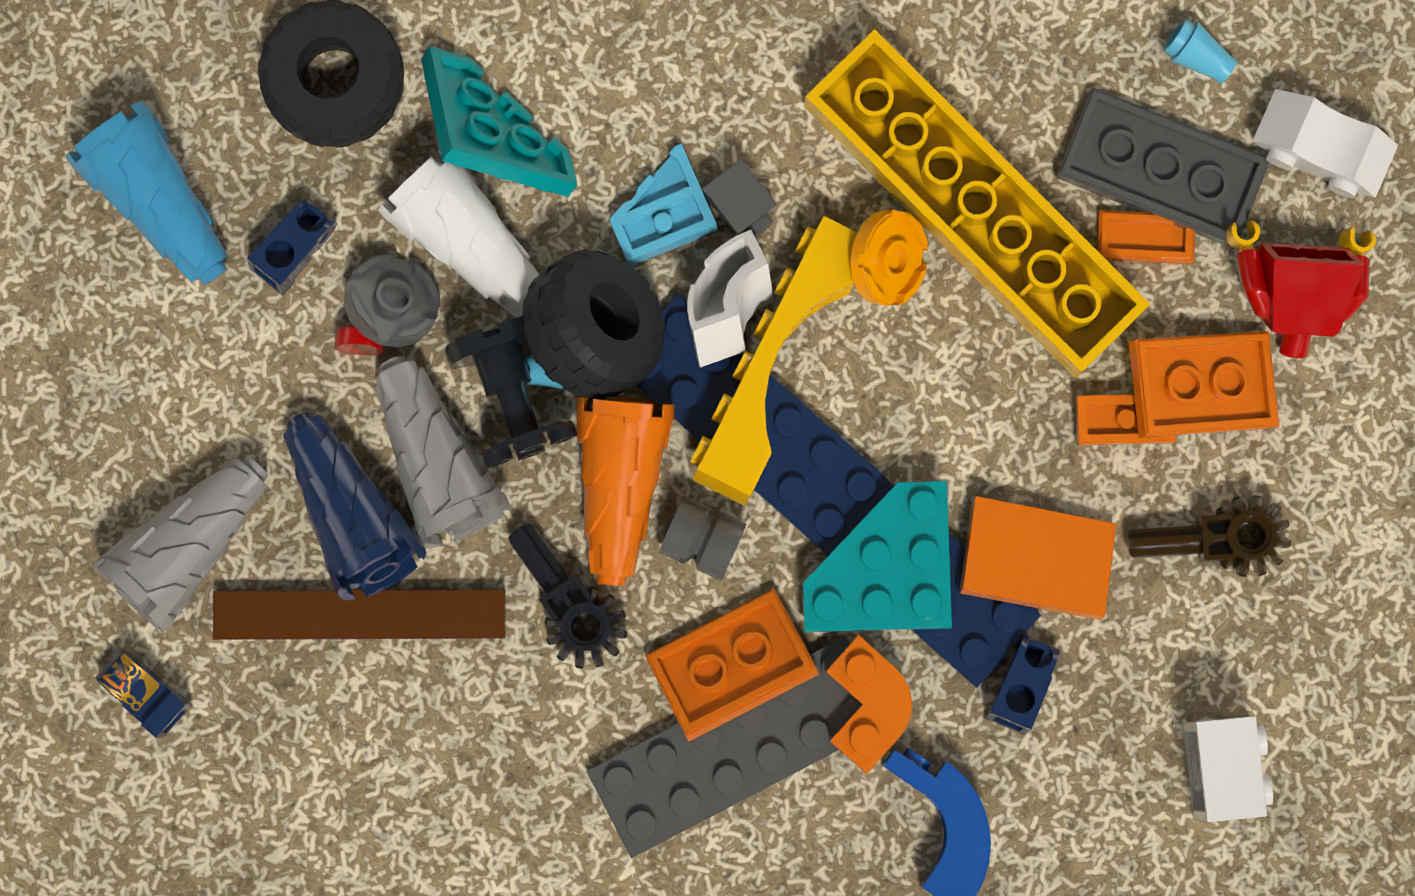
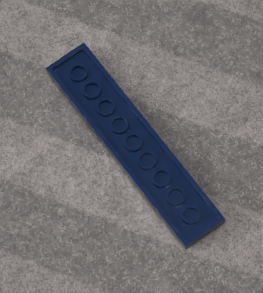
(824, 488)

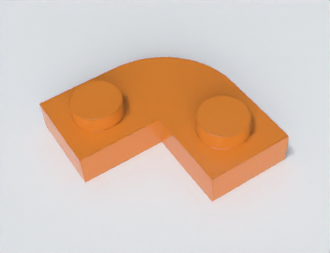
(884, 703)

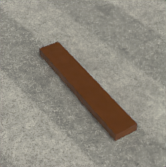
(379, 616)

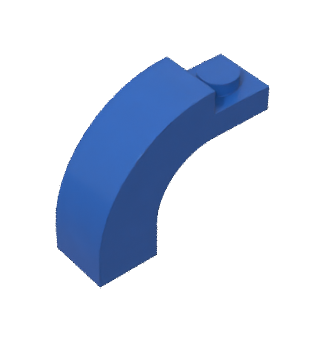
(966, 829)

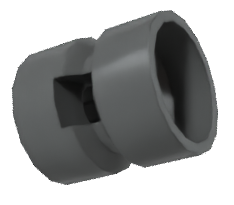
(702, 538)

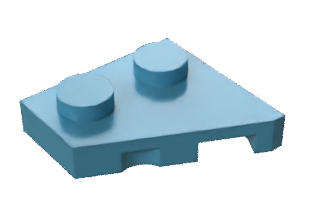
(664, 212)

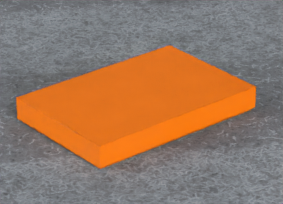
(1203, 384)
(1038, 558)
(731, 665)

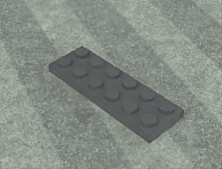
(679, 783)

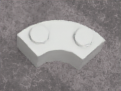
(1325, 143)
(726, 297)

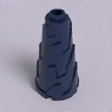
(351, 516)

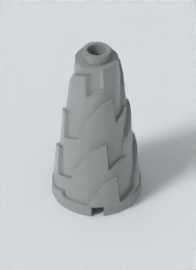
(435, 461)
(173, 551)

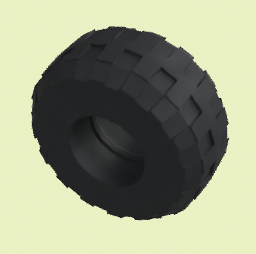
(295, 45)
(593, 324)

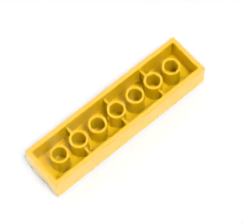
(975, 203)

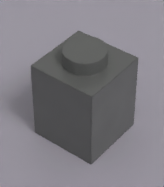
(740, 200)

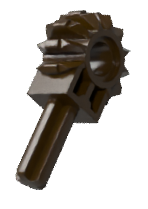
(1216, 538)

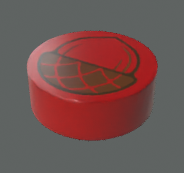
(351, 341)

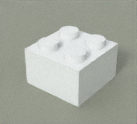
(1227, 769)

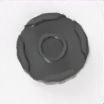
(391, 300)

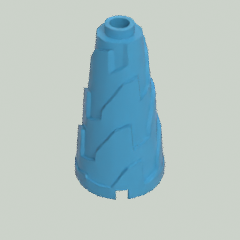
(146, 184)

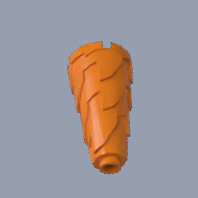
(619, 470)

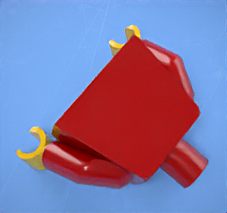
(1303, 287)

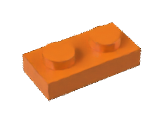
(1110, 422)

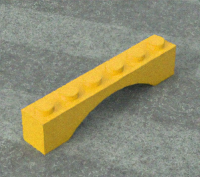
(741, 445)

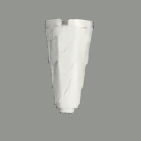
(462, 229)

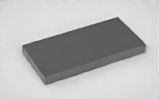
(1162, 167)

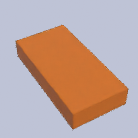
(1143, 238)

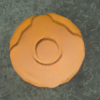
(889, 257)

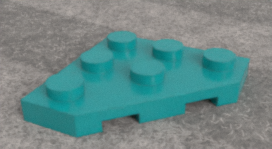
(490, 130)
(888, 568)

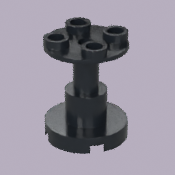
(504, 374)

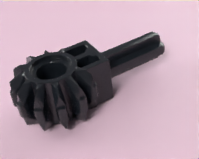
(567, 600)

